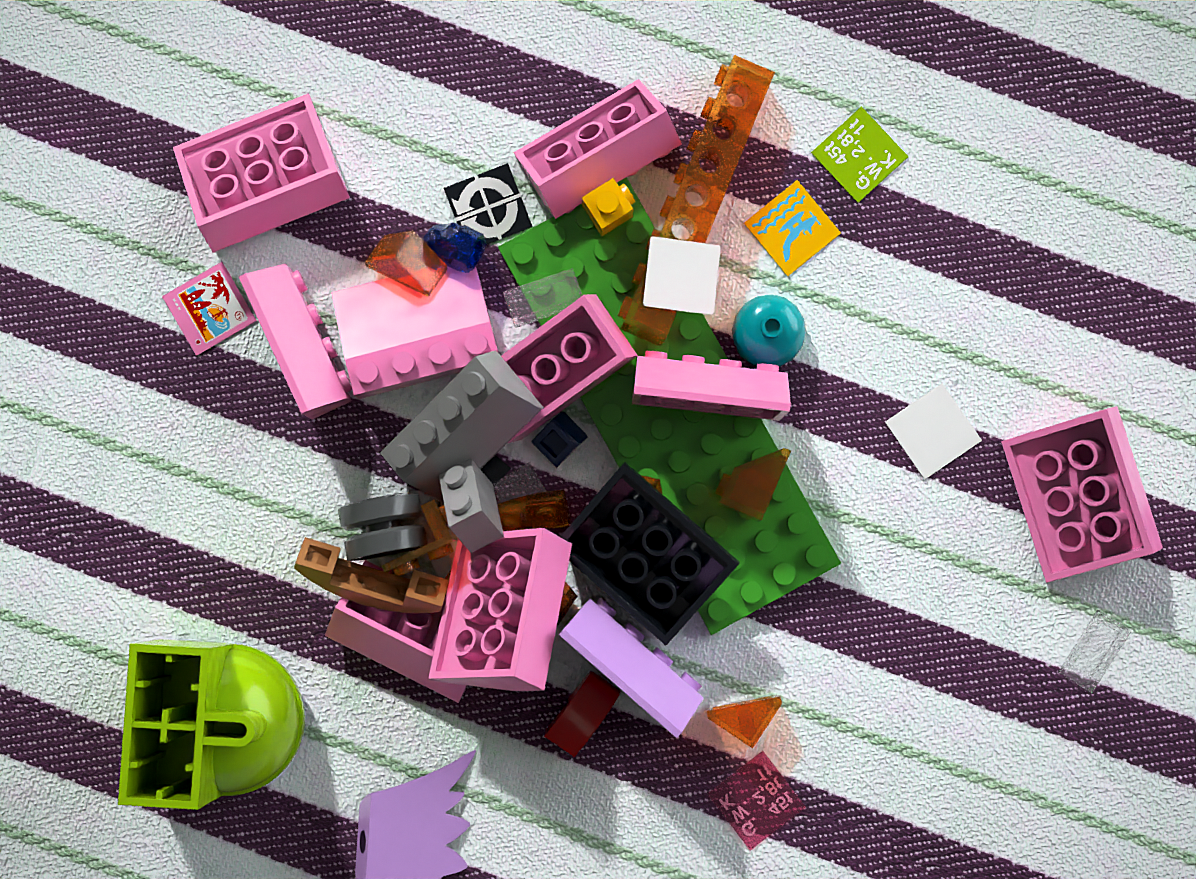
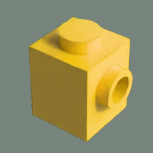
(609, 206)

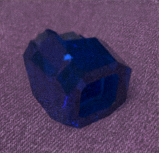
(456, 245)

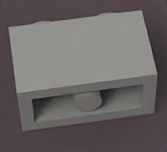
(471, 505)

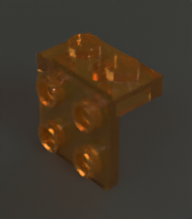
(445, 538)

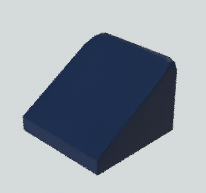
(559, 438)

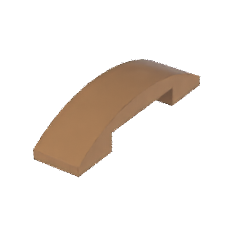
(368, 585)

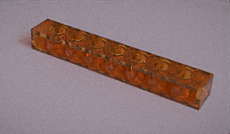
(751, 85)

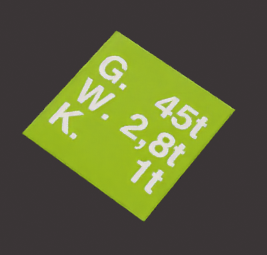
(859, 154)

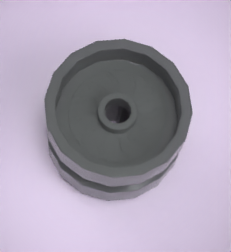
(382, 522)

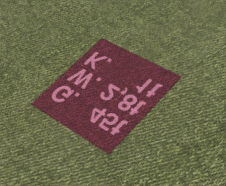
(756, 800)

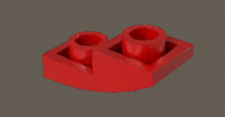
(582, 713)

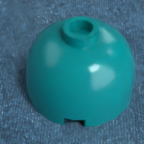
(768, 330)

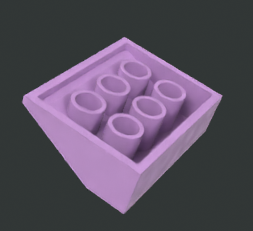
(632, 666)

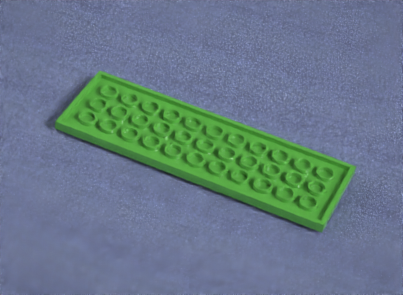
(678, 445)

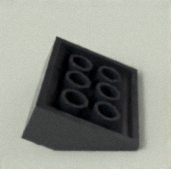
(647, 554)

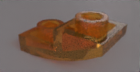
(535, 511)

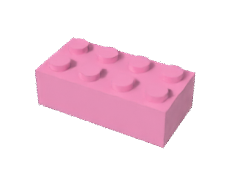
(568, 357)

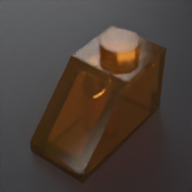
(752, 484)

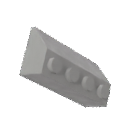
(464, 422)

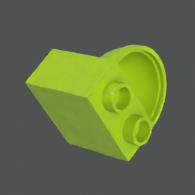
(205, 722)

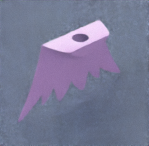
(407, 828)

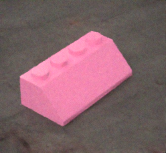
(598, 145)
(296, 339)
(392, 639)

